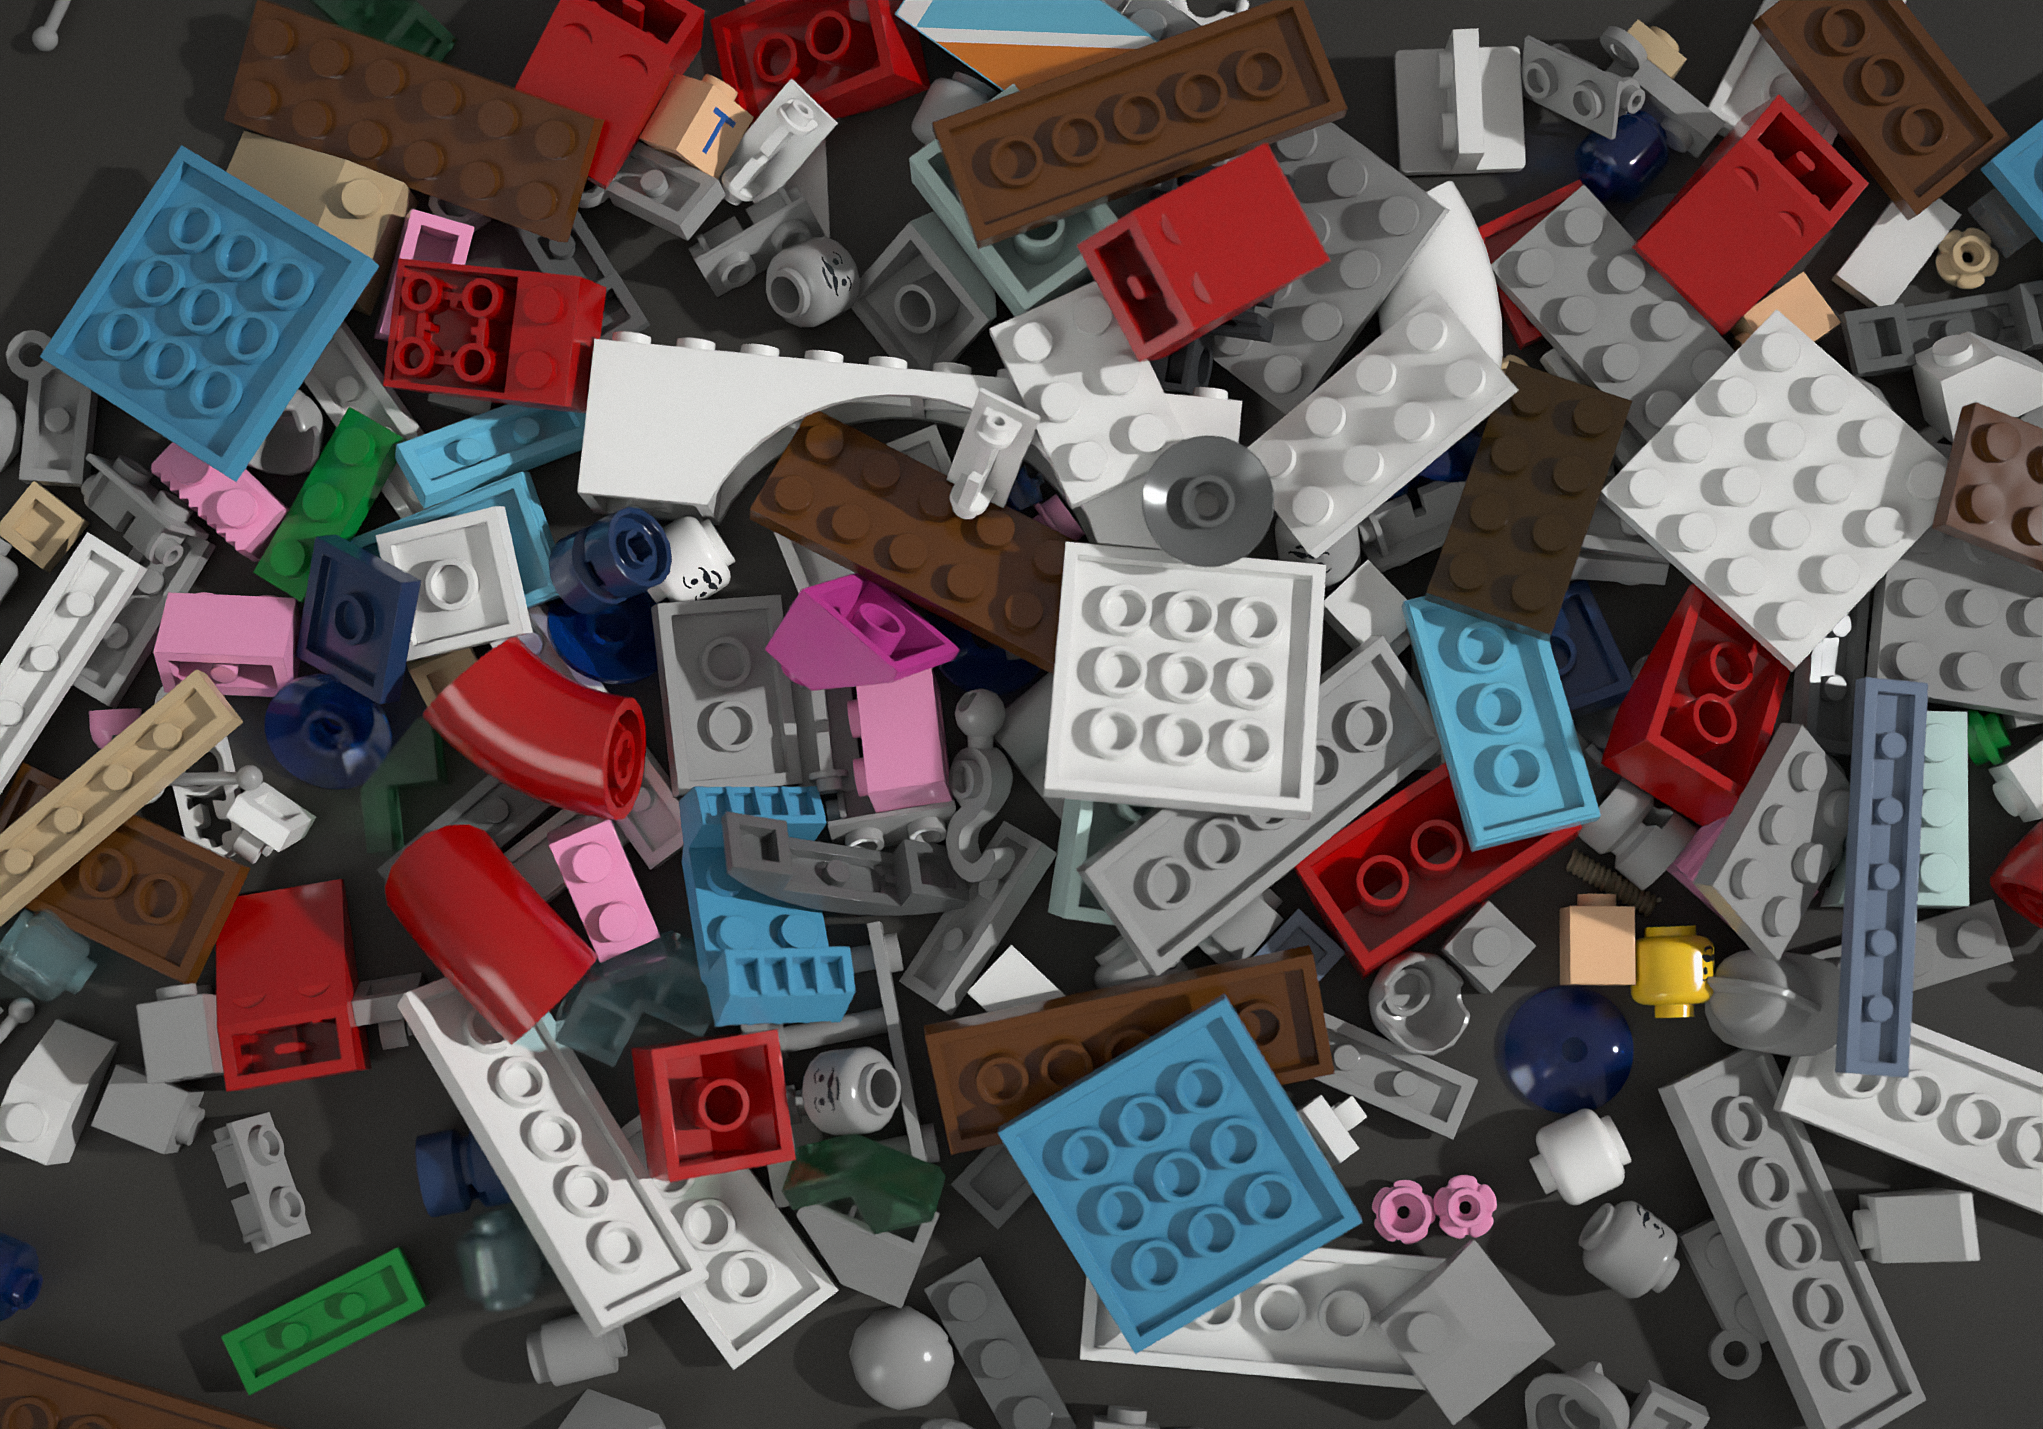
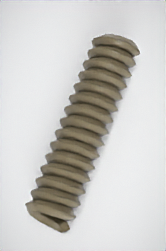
(1612, 883)

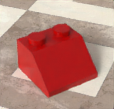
(713, 1104)

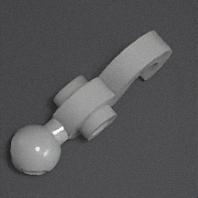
(981, 786)

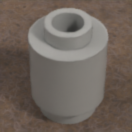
(1245, 930)
(569, 1353)

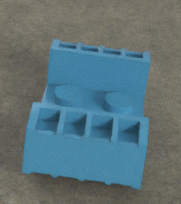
(754, 951)

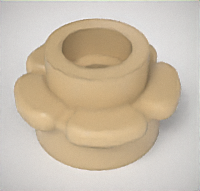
(1963, 274)

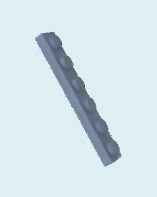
(1881, 877)

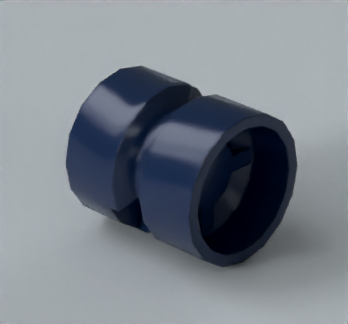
(610, 561)
(455, 1174)

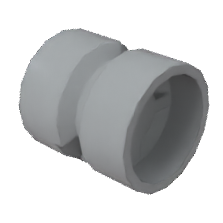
(1637, 832)

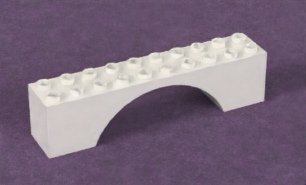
(697, 424)

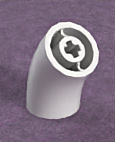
(1459, 271)

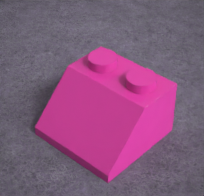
(855, 636)

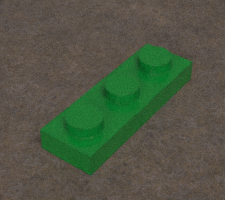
(331, 499)
(325, 1320)

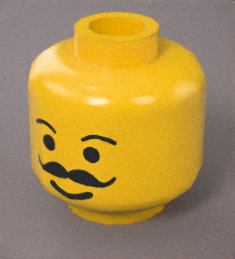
(1673, 970)

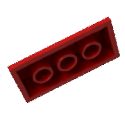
(1410, 872)

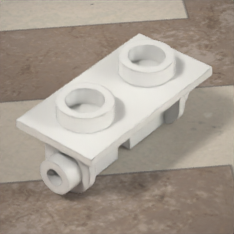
(776, 145)
(989, 454)

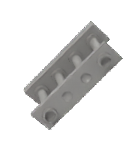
(886, 958)

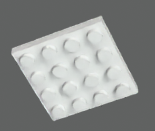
(1782, 489)
(1186, 682)

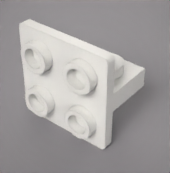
(1459, 108)

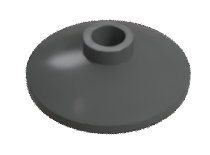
(1212, 467)

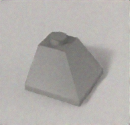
(925, 296)
(1463, 1331)

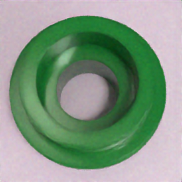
(1986, 737)

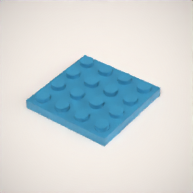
(209, 312)
(1179, 1174)

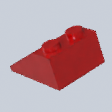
(838, 51)
(1698, 712)

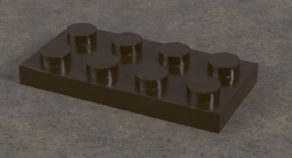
(1528, 502)

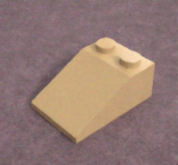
(333, 194)

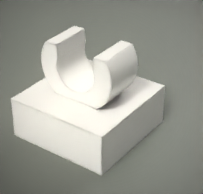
(268, 822)
(1331, 1126)

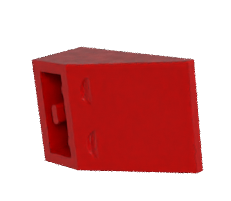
(613, 65)
(1750, 213)
(1203, 253)
(494, 334)
(288, 988)

